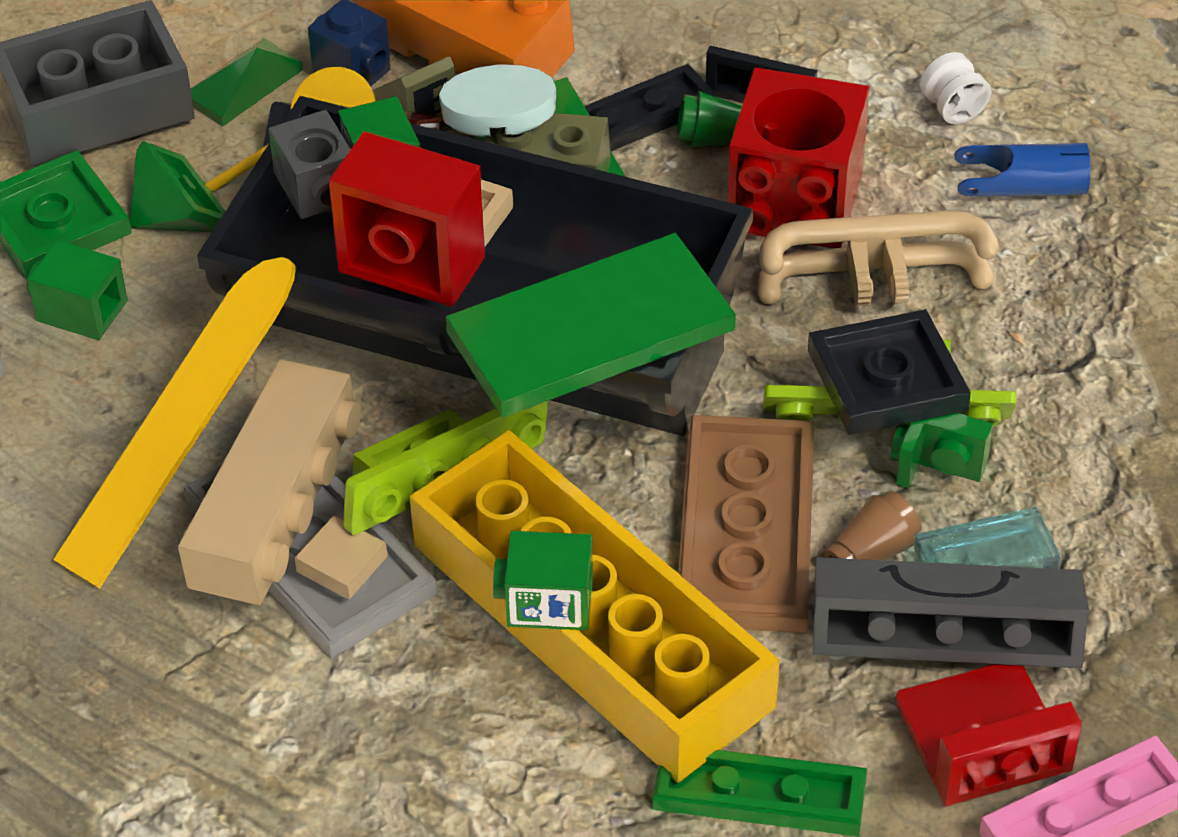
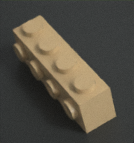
(269, 482)

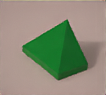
(244, 81)
(170, 193)

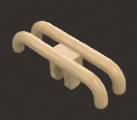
(876, 244)

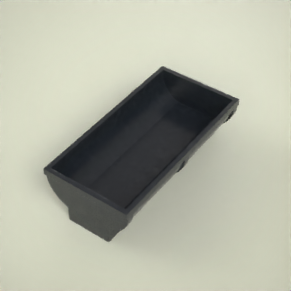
(557, 224)

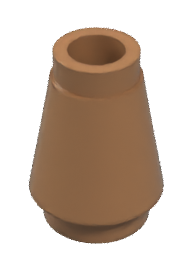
(878, 530)

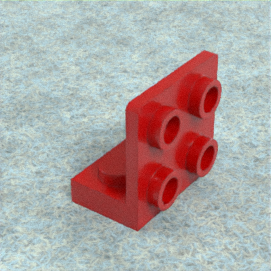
(988, 732)

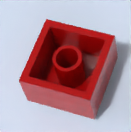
(408, 218)

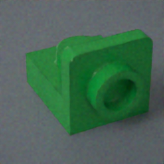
(945, 443)

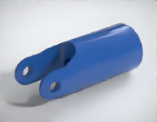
(1028, 169)

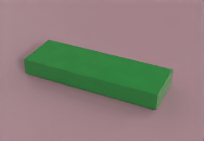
(768, 792)

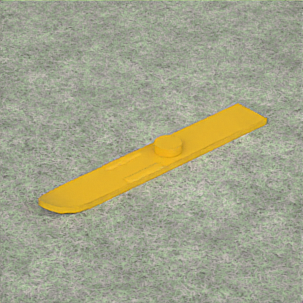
(176, 421)

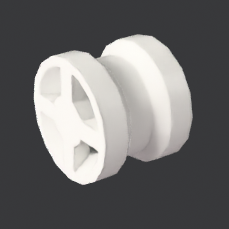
(955, 88)

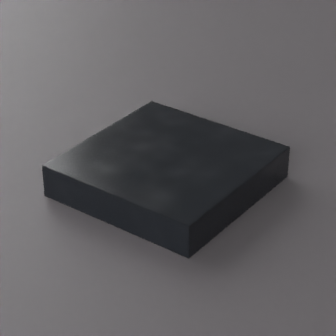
(888, 371)

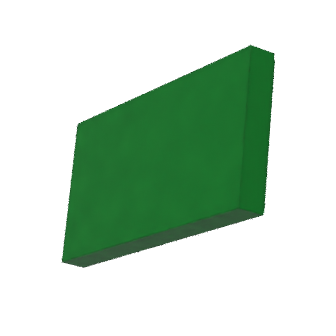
(589, 324)

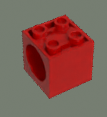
(798, 149)

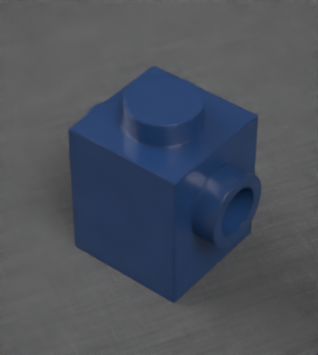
(352, 40)

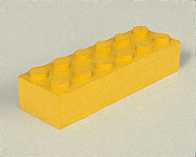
(656, 649)

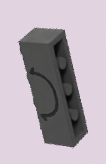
(949, 612)

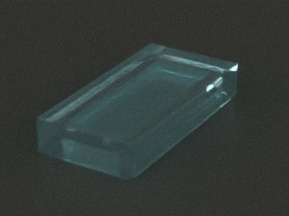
(1000, 540)

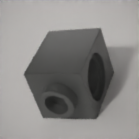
(305, 159)

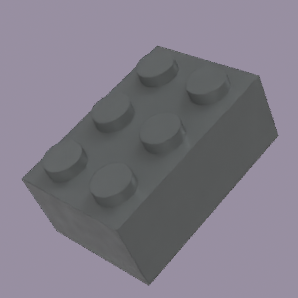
(93, 82)

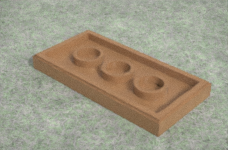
(750, 518)

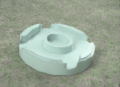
(498, 98)

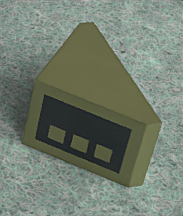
(421, 89)

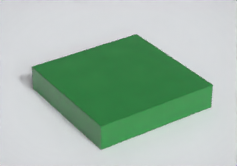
(57, 203)

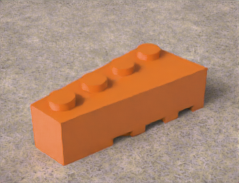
(480, 31)

